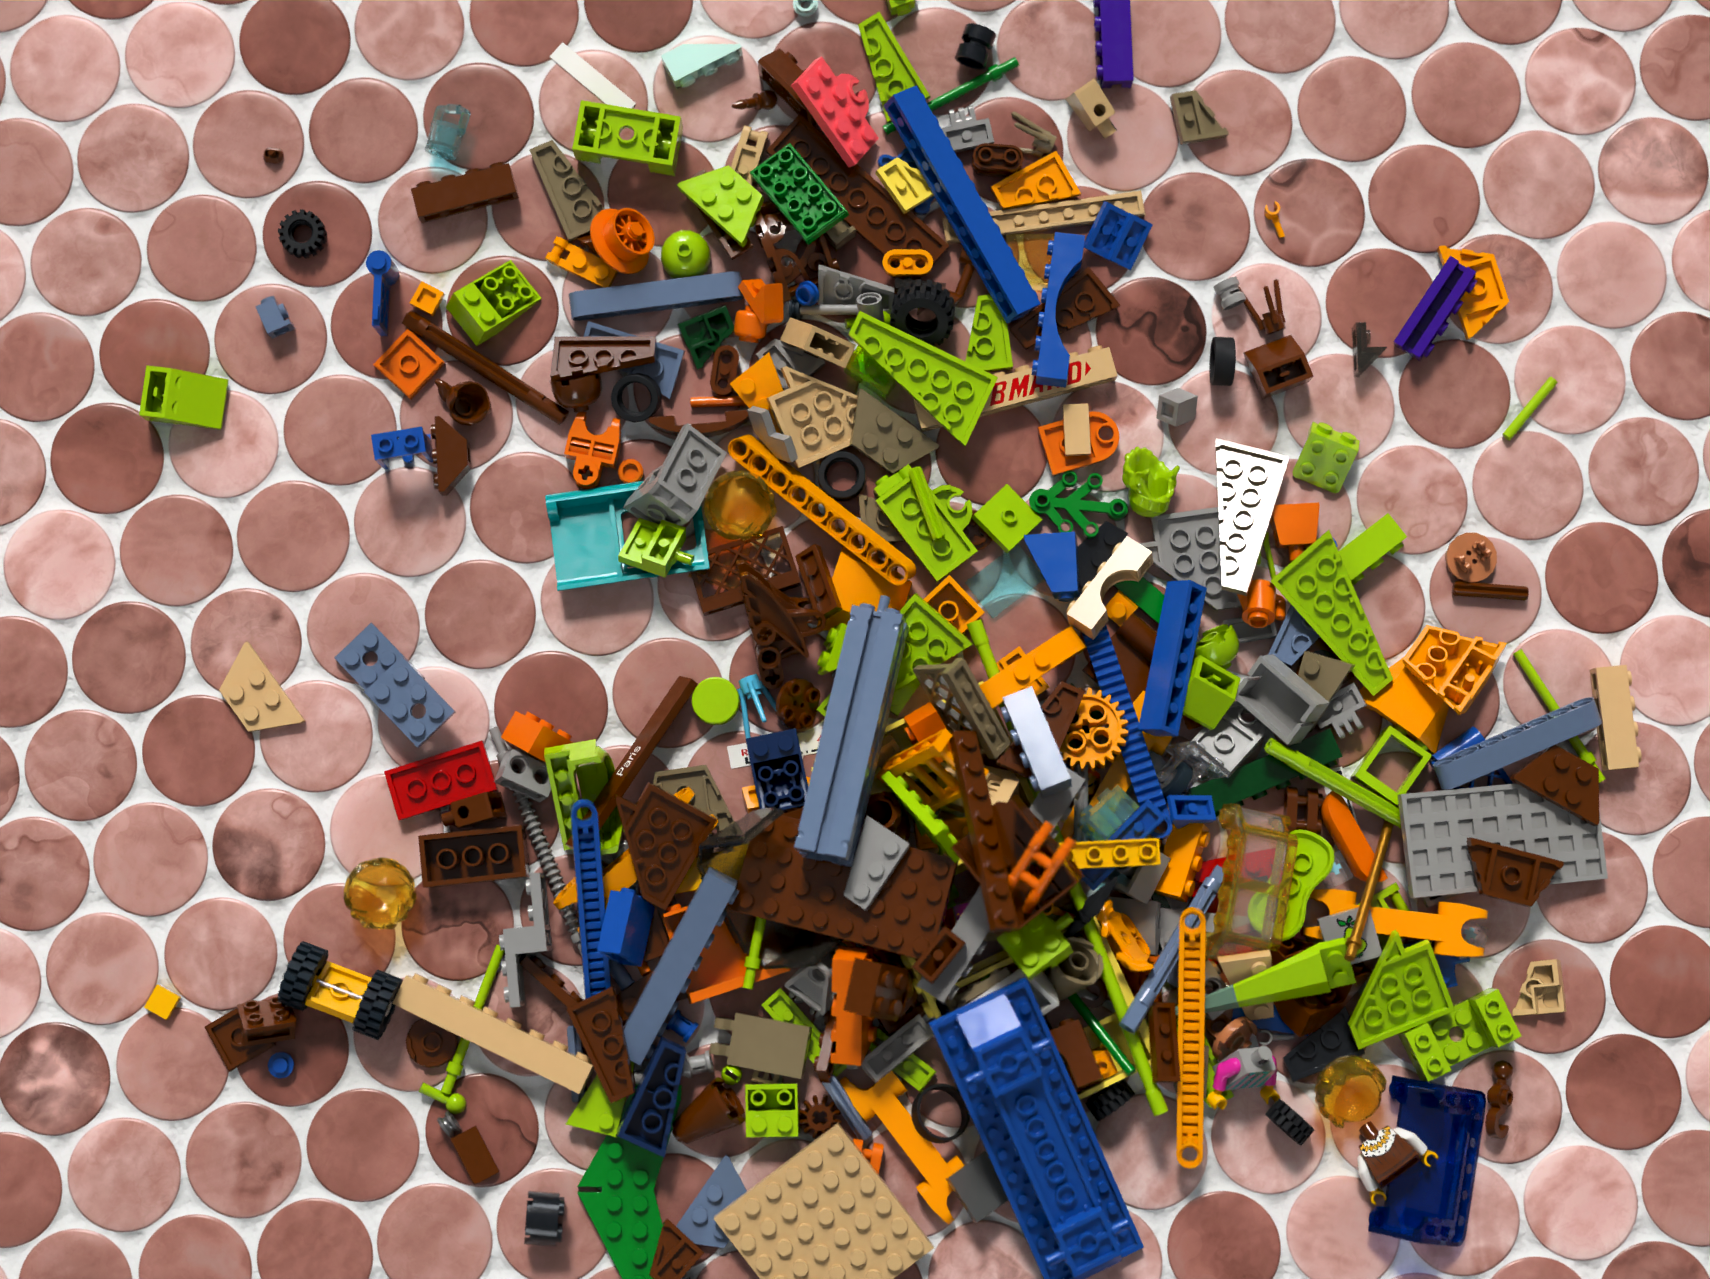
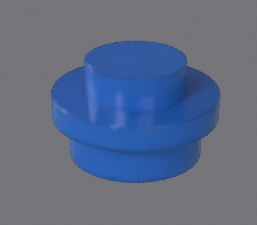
(807, 293)
(281, 1065)

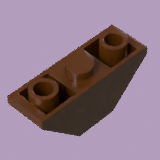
(450, 455)

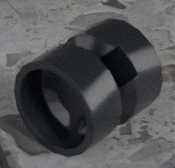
(974, 51)

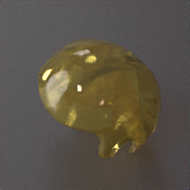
(739, 505)
(379, 893)
(1349, 1090)

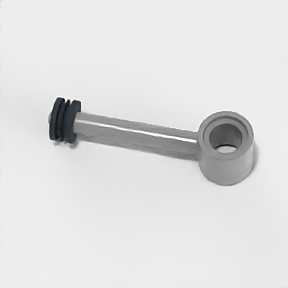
(867, 303)

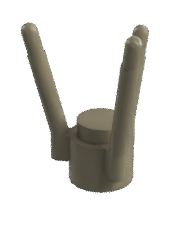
(1043, 139)

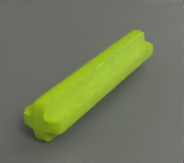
(927, 503)

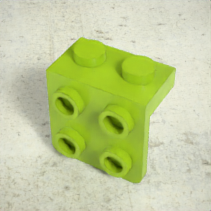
(1326, 457)

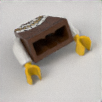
(1387, 1156)

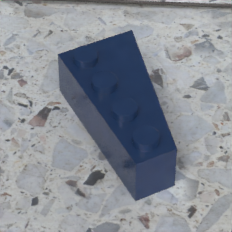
(653, 1104)

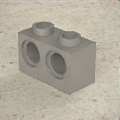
(524, 782)

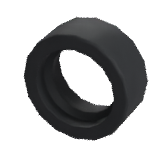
(1222, 361)
(622, 411)
(833, 458)

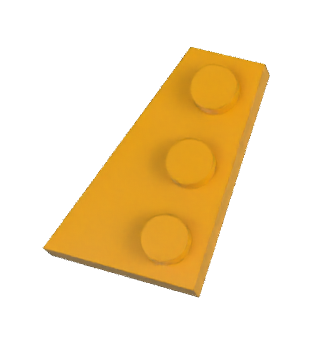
(758, 384)

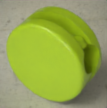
(715, 701)

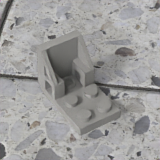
(681, 483)

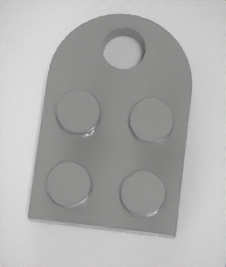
(1232, 737)

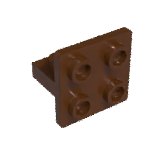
(266, 1022)

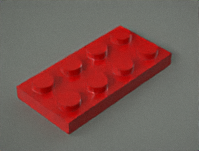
(440, 780)

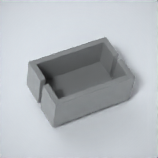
(1280, 699)

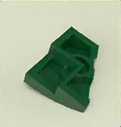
(706, 333)

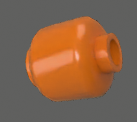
(748, 326)

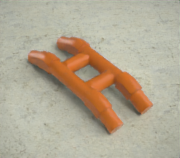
(1051, 866)

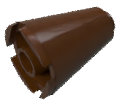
(709, 1113)

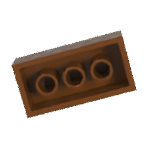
(473, 856)

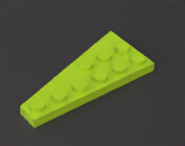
(937, 380)
(1326, 598)
(928, 641)

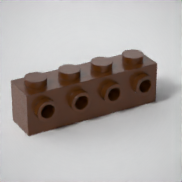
(465, 192)

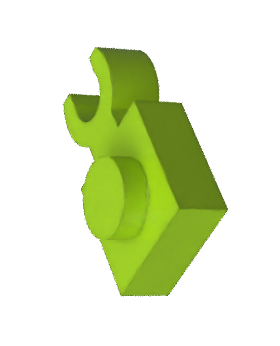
(886, 483)

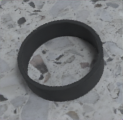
(920, 1127)

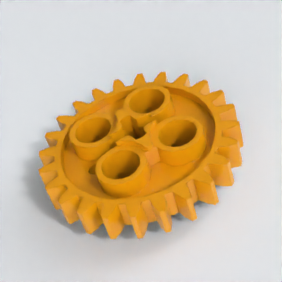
(1090, 751)

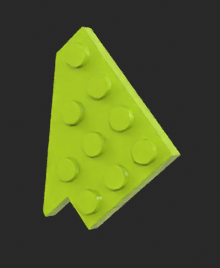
(1400, 993)

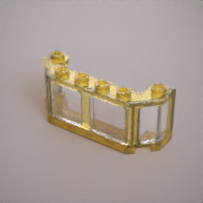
(1253, 882)

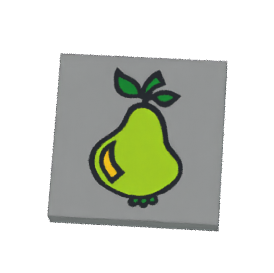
(1341, 925)

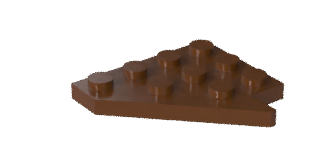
(662, 840)

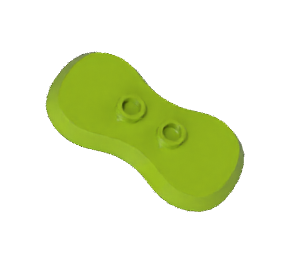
(1311, 866)

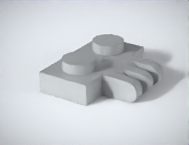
(966, 131)
(1343, 710)

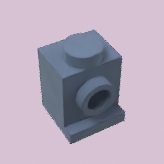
(274, 317)

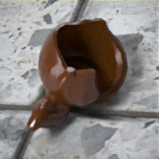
(466, 401)

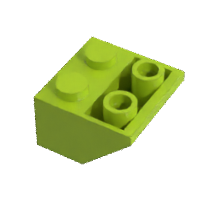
(1209, 692)
(771, 1110)

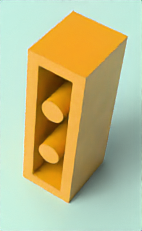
(1185, 850)

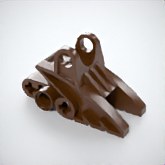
(783, 615)

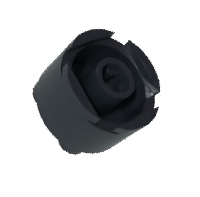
(543, 1218)

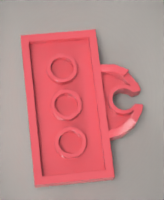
(837, 109)

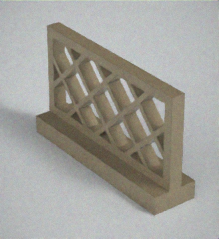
(966, 697)

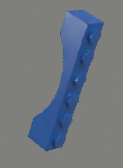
(1066, 260)

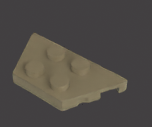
(886, 436)

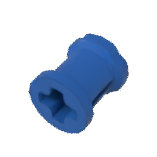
(682, 1026)

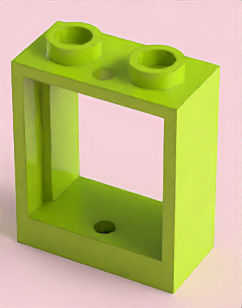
(1375, 785)

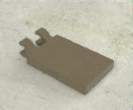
(764, 1044)

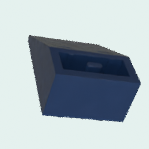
(778, 769)

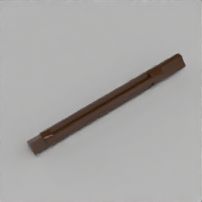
(485, 367)

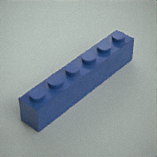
(1172, 658)

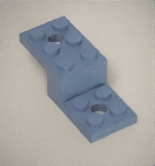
(395, 685)

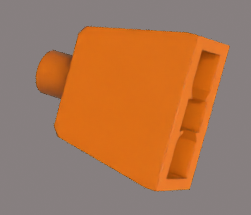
(1295, 526)

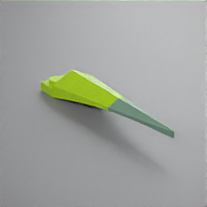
(1302, 975)

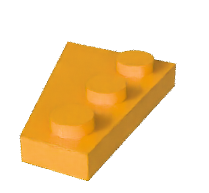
(1035, 184)

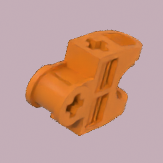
(592, 450)

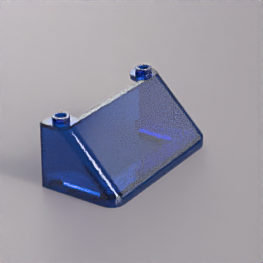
(1434, 1201)

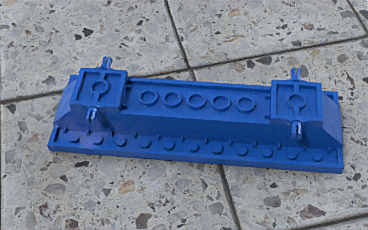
(1036, 1133)

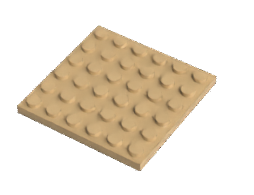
(824, 1218)

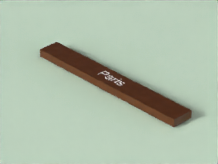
(641, 749)

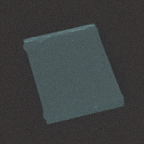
(1004, 581)

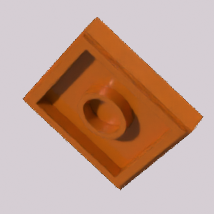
(409, 364)

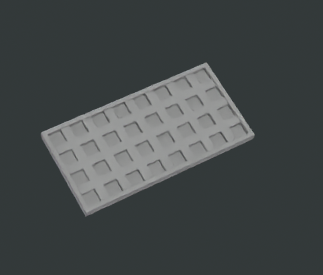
(1508, 815)

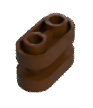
(997, 160)
(1311, 801)

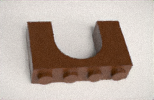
(1075, 1047)

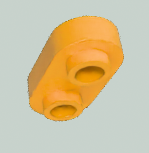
(907, 260)

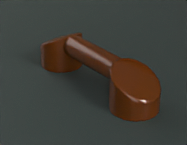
(964, 280)

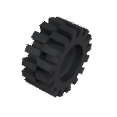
(298, 219)
(1109, 1099)
(1289, 1121)

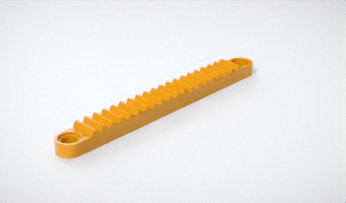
(1191, 1037)

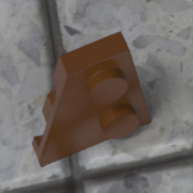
(673, 1253)

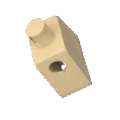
(1091, 98)

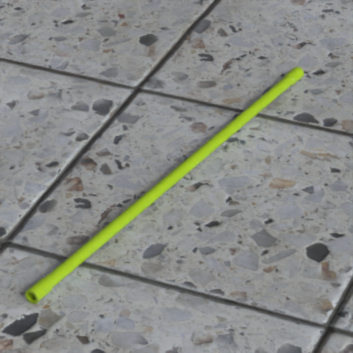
(1152, 1090)

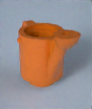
(1262, 604)

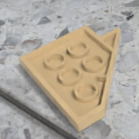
(813, 415)

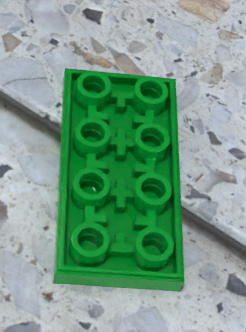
(799, 193)

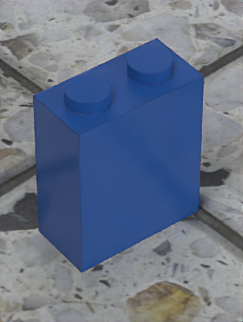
(626, 927)

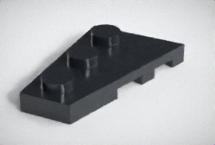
(1097, 550)
(1321, 1048)

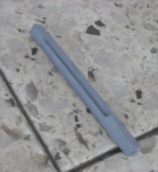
(1169, 955)

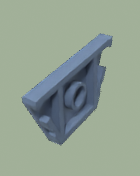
(717, 1193)

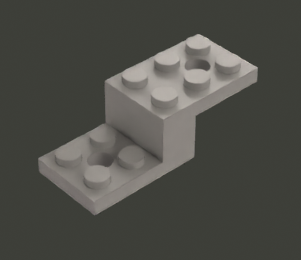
(526, 940)

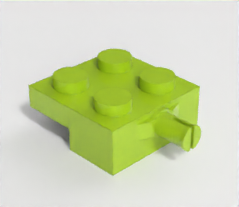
(655, 547)
(1038, 944)

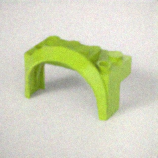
(593, 771)

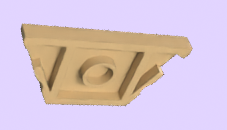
(257, 694)

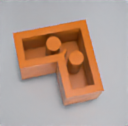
(923, 724)
(533, 736)

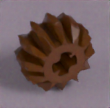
(819, 1107)

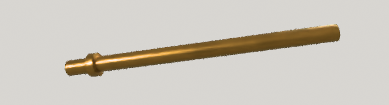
(1354, 941)

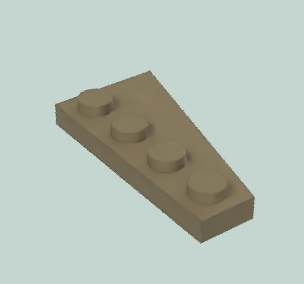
(567, 190)

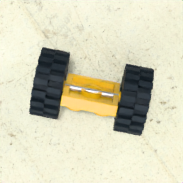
(339, 990)

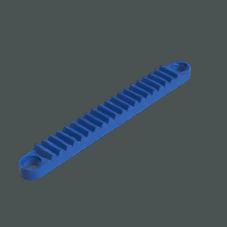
(1135, 751)
(589, 897)

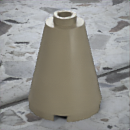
(1077, 970)

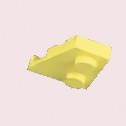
(904, 184)

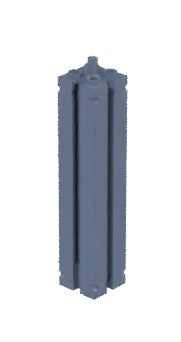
(852, 734)

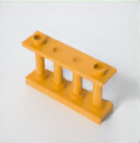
(923, 754)

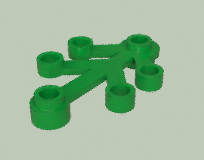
(1074, 504)

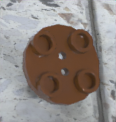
(803, 710)

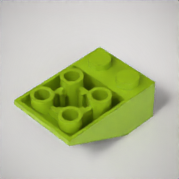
(492, 302)
(183, 398)

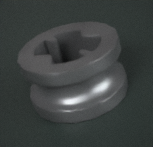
(449, 1124)

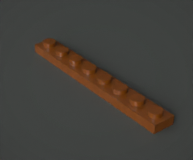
(983, 832)

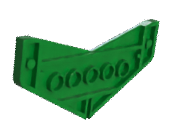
(627, 1205)

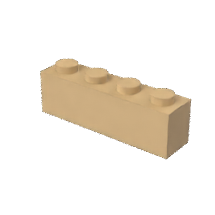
(1615, 706)

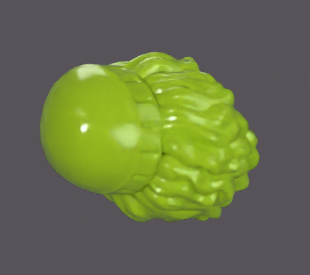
(1148, 482)

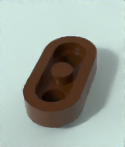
(724, 371)

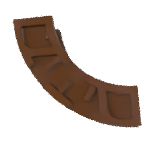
(787, 274)

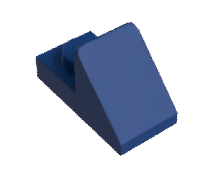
(1191, 809)

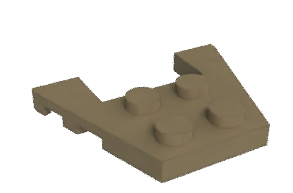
(707, 795)

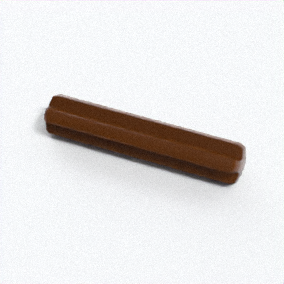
(1490, 591)

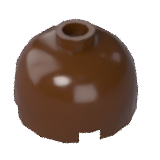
(577, 392)

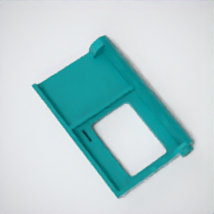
(590, 537)

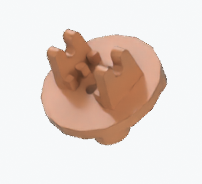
(1461, 564)

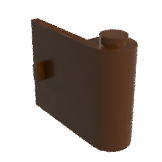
(1134, 649)

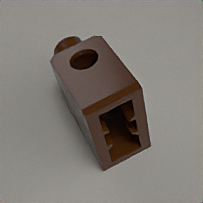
(475, 810)

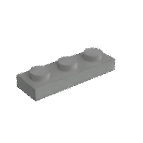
(897, 1048)

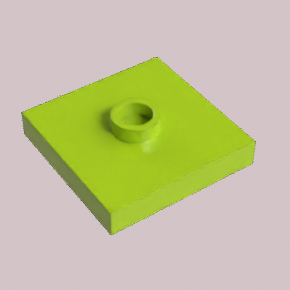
(1006, 518)

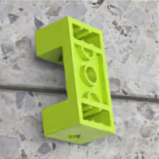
(654, 139)
(1483, 1024)

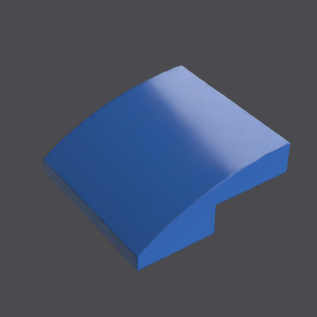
(1117, 235)

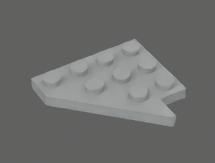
(1189, 549)

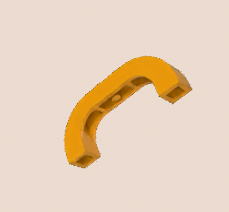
(1031, 666)

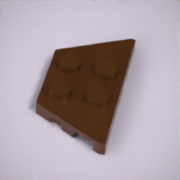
(1564, 782)
(1510, 872)

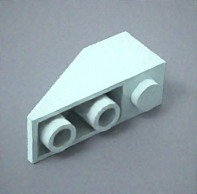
(694, 60)

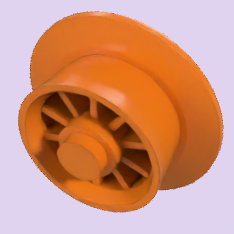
(622, 239)

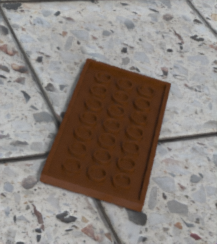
(810, 894)

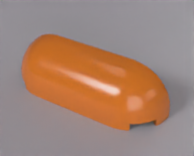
(1348, 836)

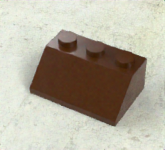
(779, 73)

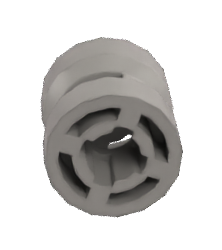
(1230, 293)

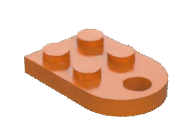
(1053, 444)

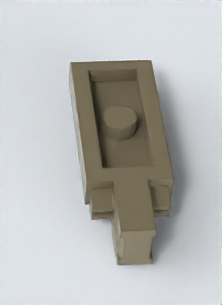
(977, 988)

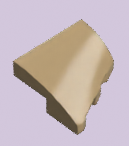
(1542, 990)

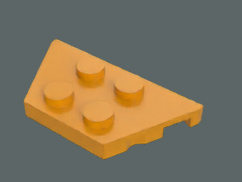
(1488, 294)

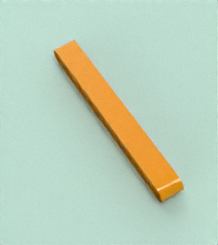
(833, 510)

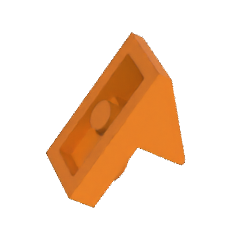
(764, 299)

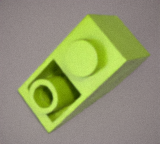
(829, 659)

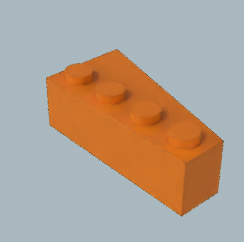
(850, 1030)

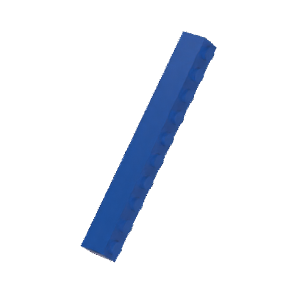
(961, 204)

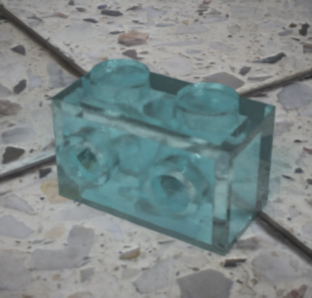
(1107, 815)

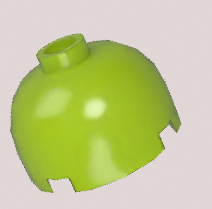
(685, 254)
(1218, 645)

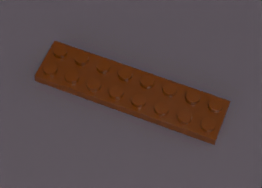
(867, 202)

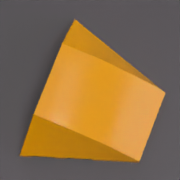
(860, 584)
(1453, 665)
(1410, 706)

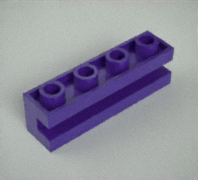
(1114, 43)
(1435, 308)

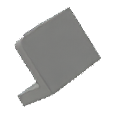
(1177, 407)

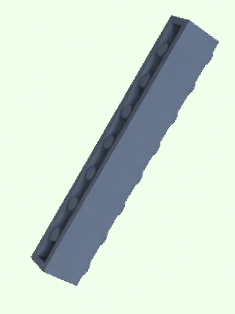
(676, 963)

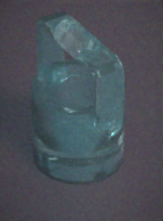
(444, 136)

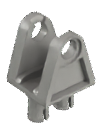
(814, 986)

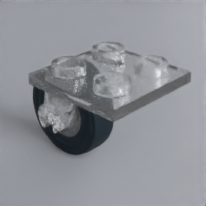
(1186, 766)

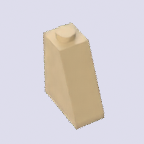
(817, 342)

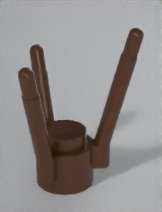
(1274, 319)

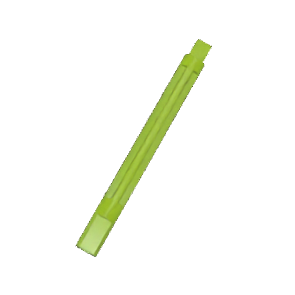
(1334, 781)

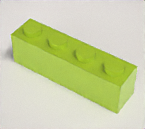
(1370, 547)

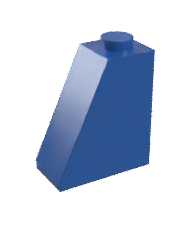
(1057, 561)

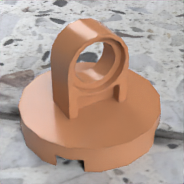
(1232, 1037)

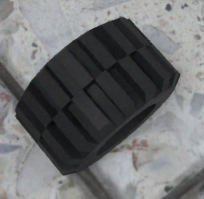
(929, 297)

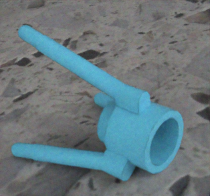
(752, 687)

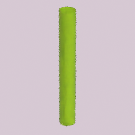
(1529, 408)

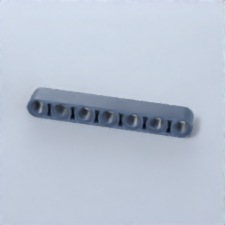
(655, 296)
(1517, 743)

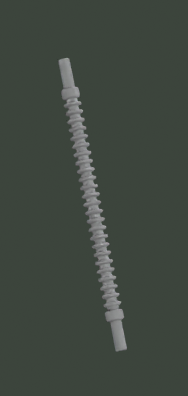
(541, 845)

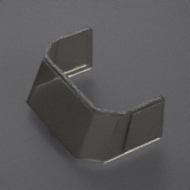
(781, 944)

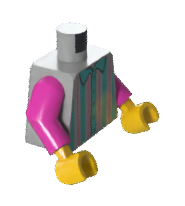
(1245, 1070)

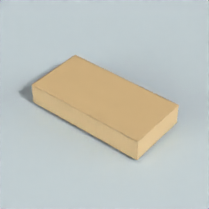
(1076, 429)

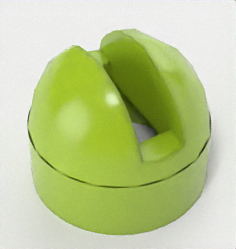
(735, 1070)

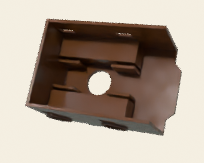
(1016, 829)

